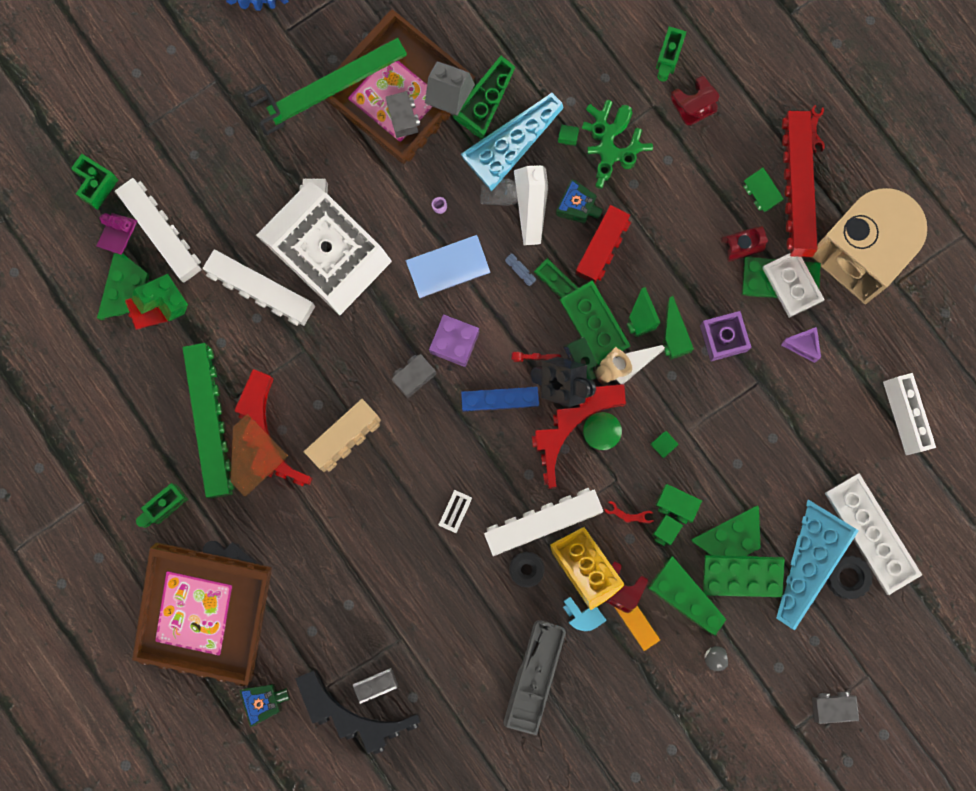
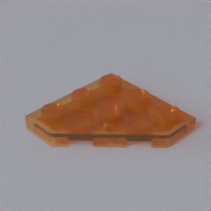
(252, 455)

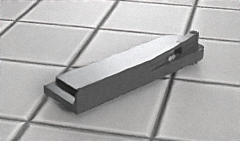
(534, 678)

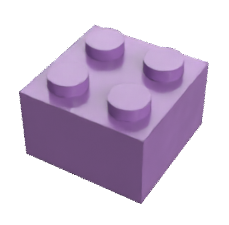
(725, 336)
(454, 340)

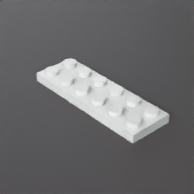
(875, 536)

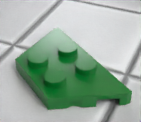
(120, 285)
(734, 537)

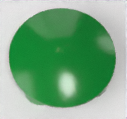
(602, 431)

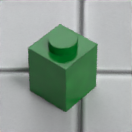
(667, 531)

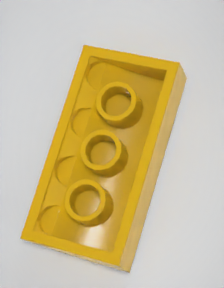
(587, 567)

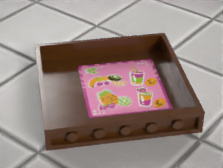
(366, 100)
(201, 614)

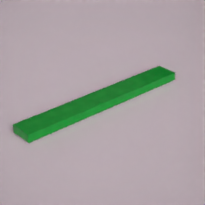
(338, 80)

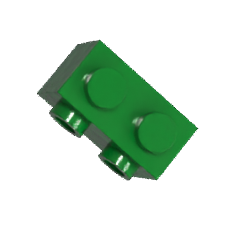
(764, 190)
(678, 504)

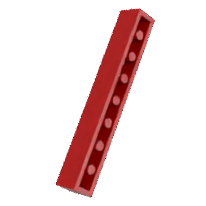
(800, 184)

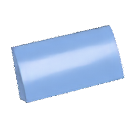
(448, 266)

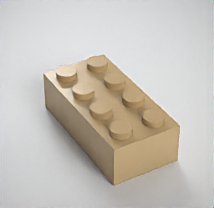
(343, 436)

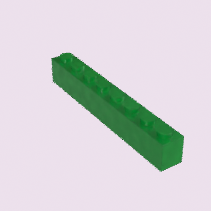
(208, 421)

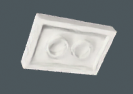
(793, 284)

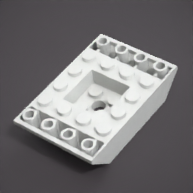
(297, 238)

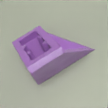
(804, 344)

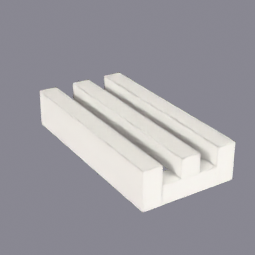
(462, 496)

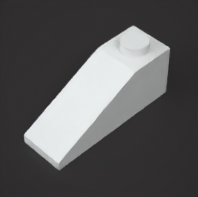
(638, 360)

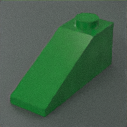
(676, 337)

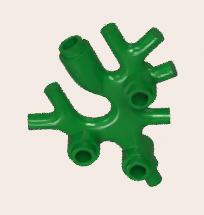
(606, 149)

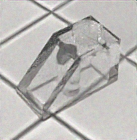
(502, 194)

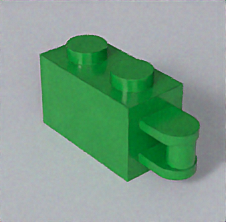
(670, 53)
(161, 506)

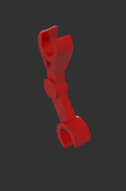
(815, 138)
(518, 356)
(627, 517)

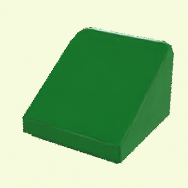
(568, 135)
(664, 444)

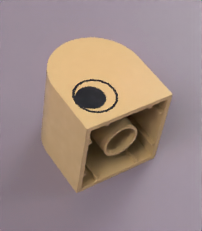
(873, 242)

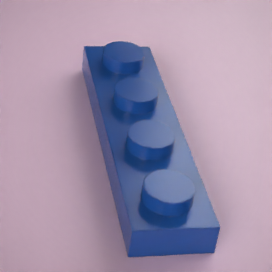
(500, 399)

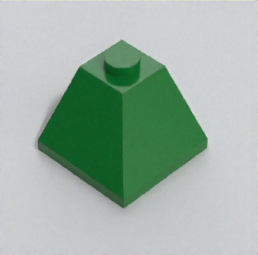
(643, 315)

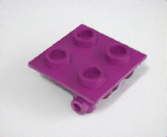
(116, 232)

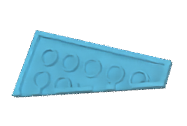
(504, 147)
(815, 556)

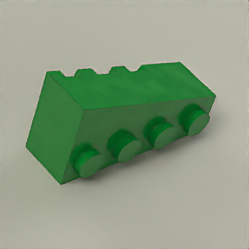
(485, 98)
(684, 595)

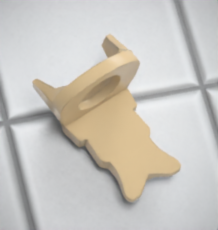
(608, 371)

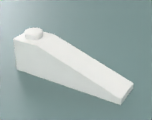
(532, 198)

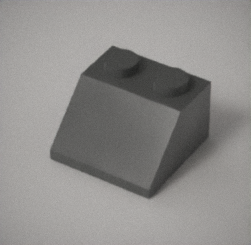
(448, 88)

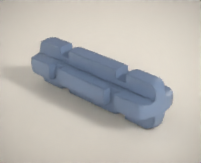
(520, 269)

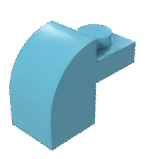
(583, 621)

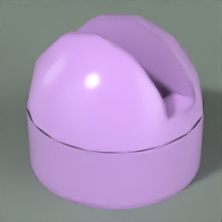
(439, 205)

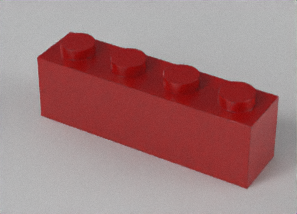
(601, 247)

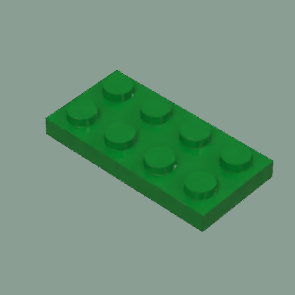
(756, 282)
(594, 321)
(743, 576)

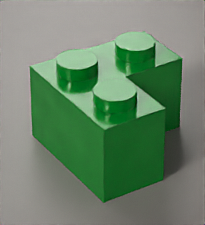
(97, 181)
(161, 294)

